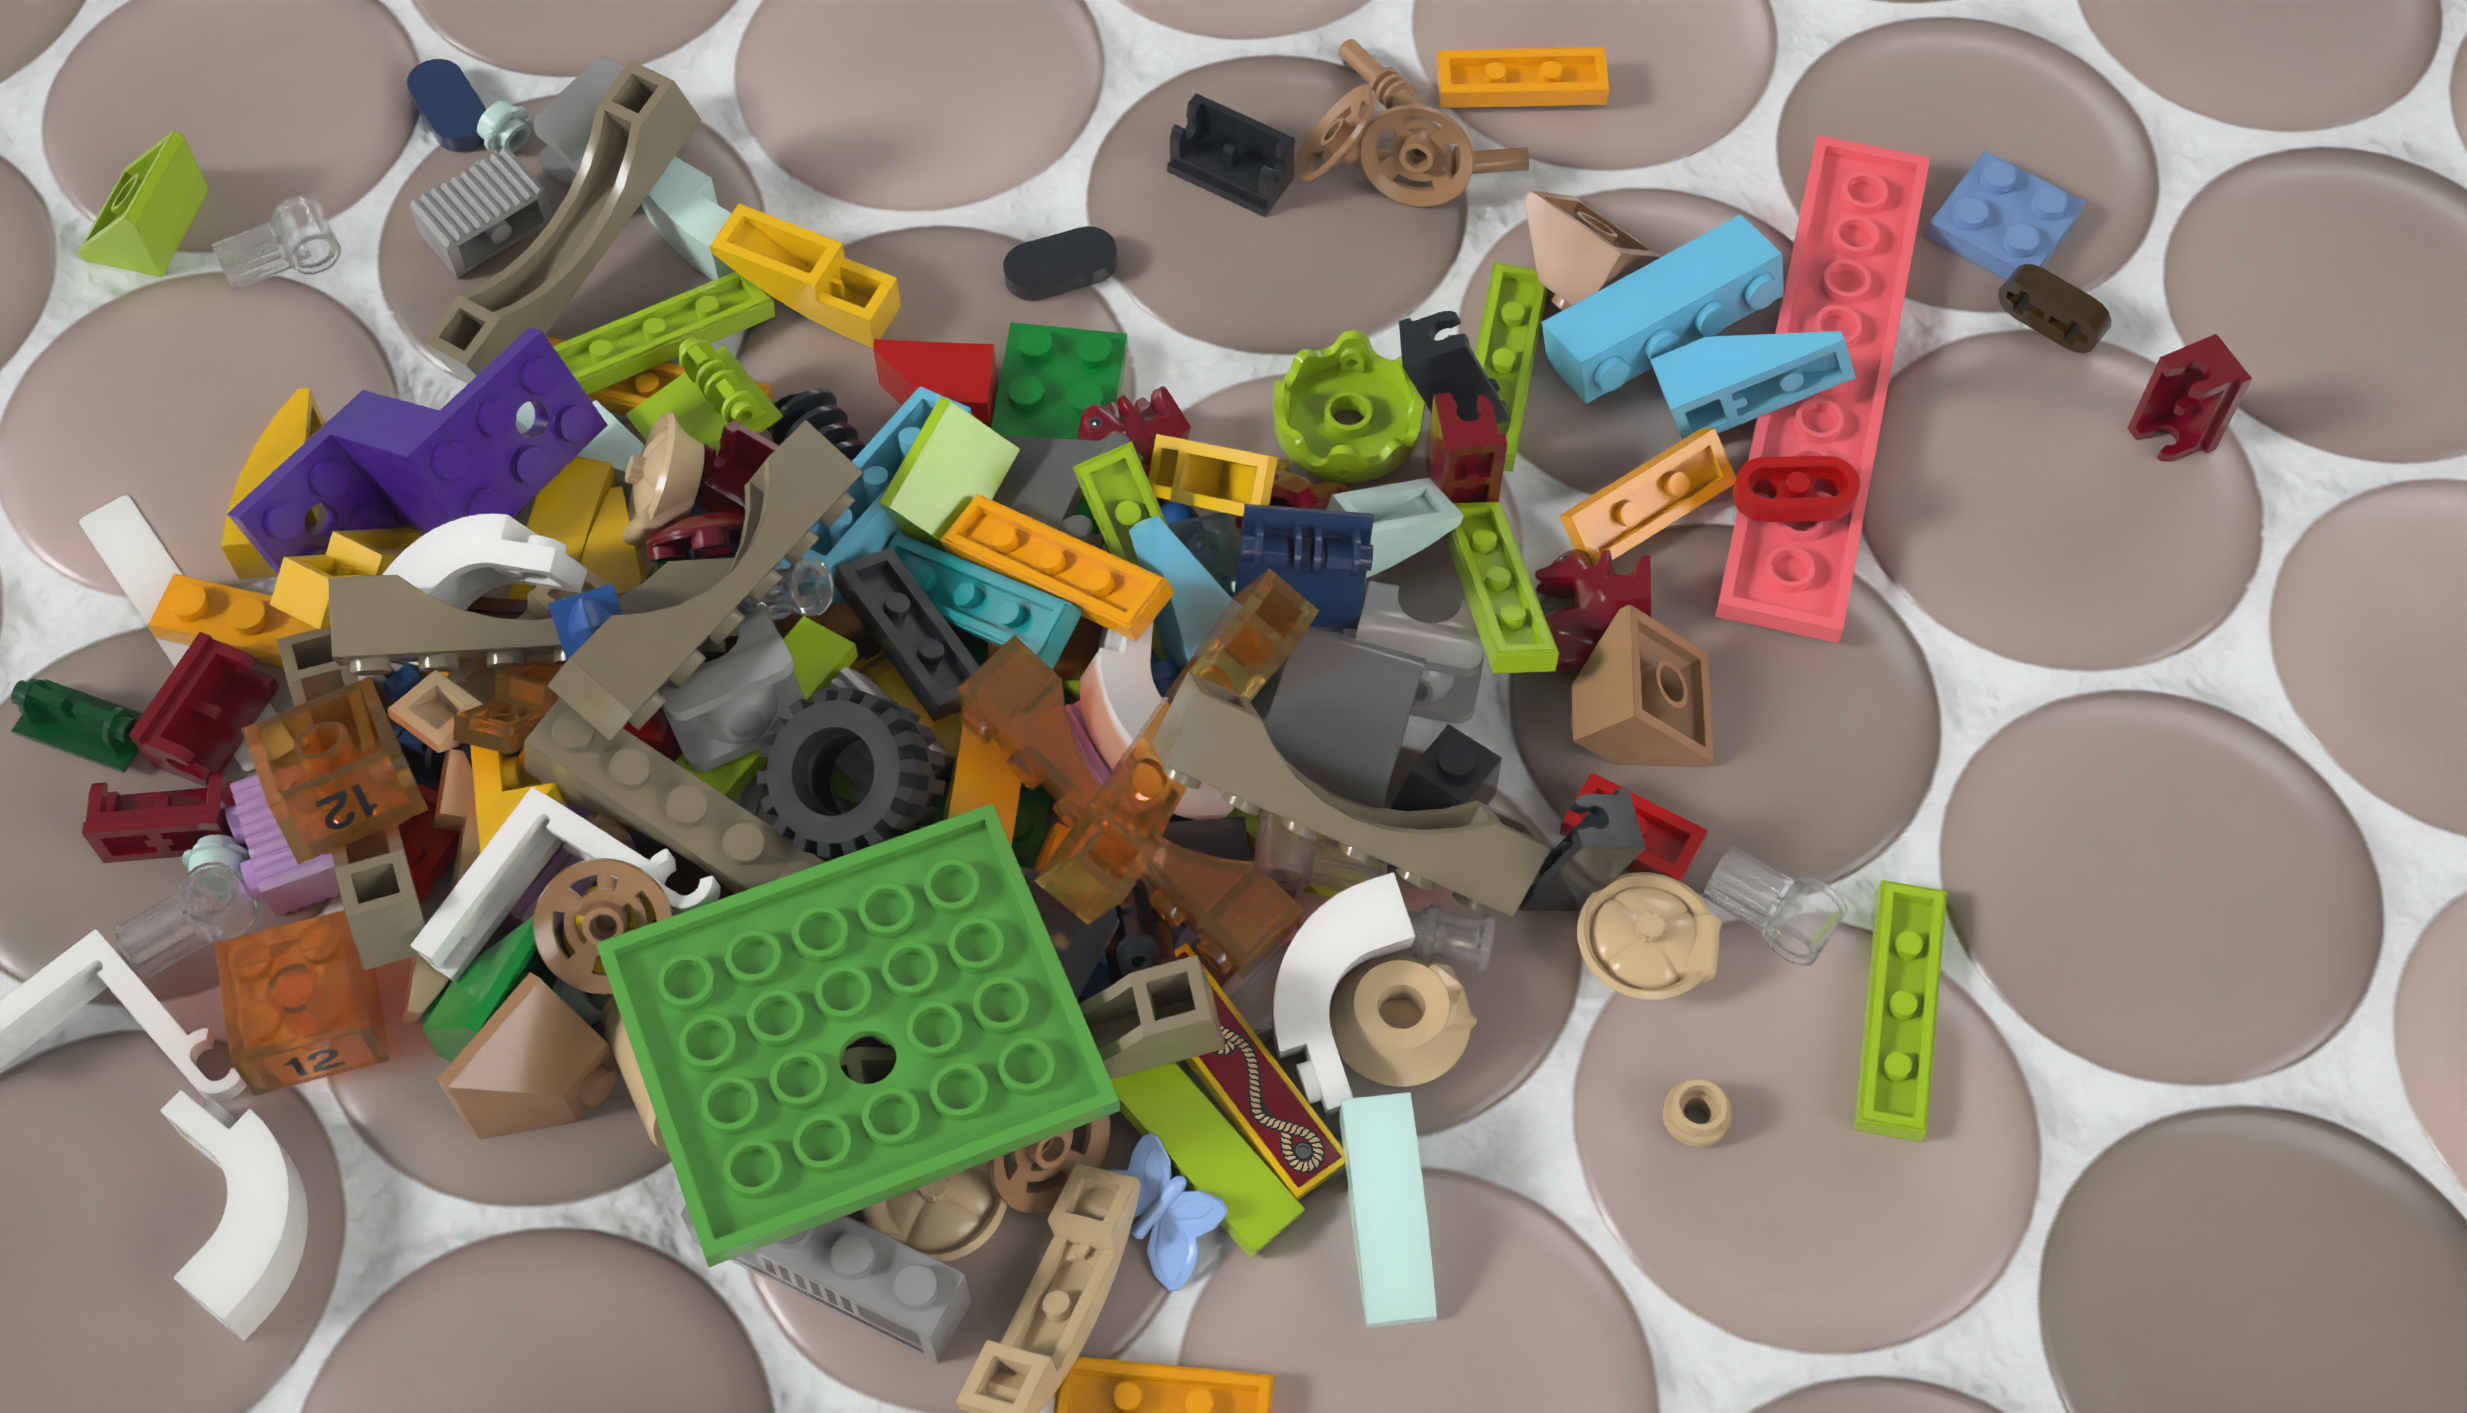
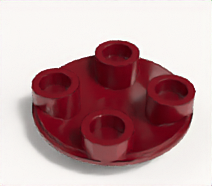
(705, 534)

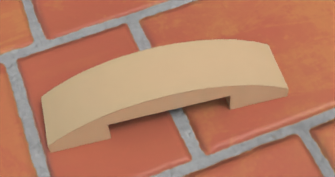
(432, 703)
(453, 812)
(1062, 1299)

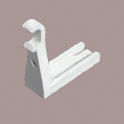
(511, 865)
(78, 978)

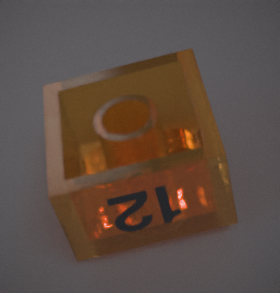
(333, 770)
(299, 1004)

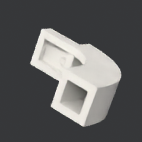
(483, 553)
(1117, 702)
(1334, 940)
(265, 1220)

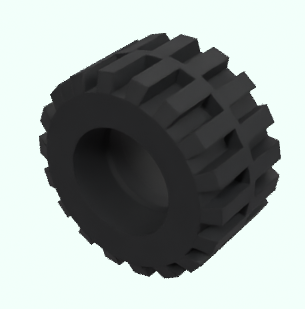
(803, 762)

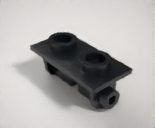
(1140, 939)

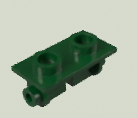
(75, 723)

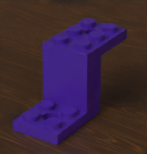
(424, 466)

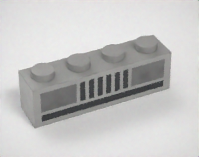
(866, 1281)

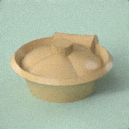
(662, 480)
(1649, 936)
(1400, 1020)
(943, 1216)

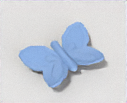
(1174, 1214)

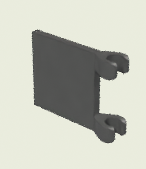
(1045, 485)

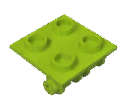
(707, 396)

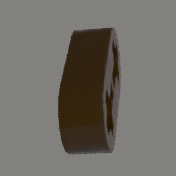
(2054, 308)

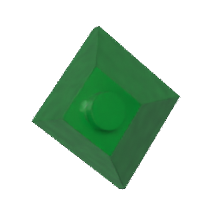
(481, 990)

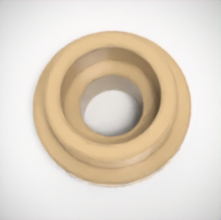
(1702, 1095)

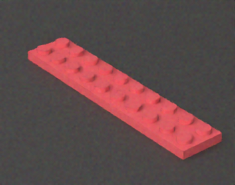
(1849, 278)

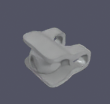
(569, 120)
(1450, 649)
(735, 698)

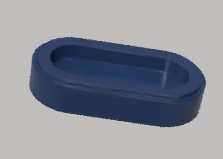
(447, 104)

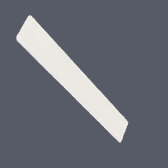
(143, 573)

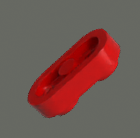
(1794, 487)

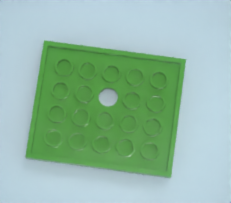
(762, 991)

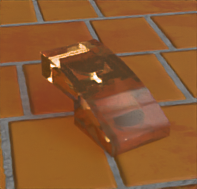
(518, 707)

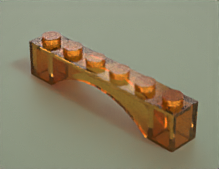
(1134, 804)
(1223, 901)

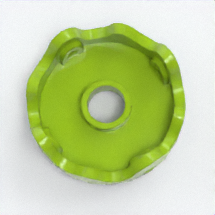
(1347, 379)

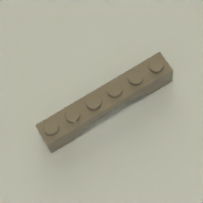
(630, 146)
(392, 621)
(634, 655)
(659, 799)
(1464, 848)
(374, 869)
(1135, 1023)

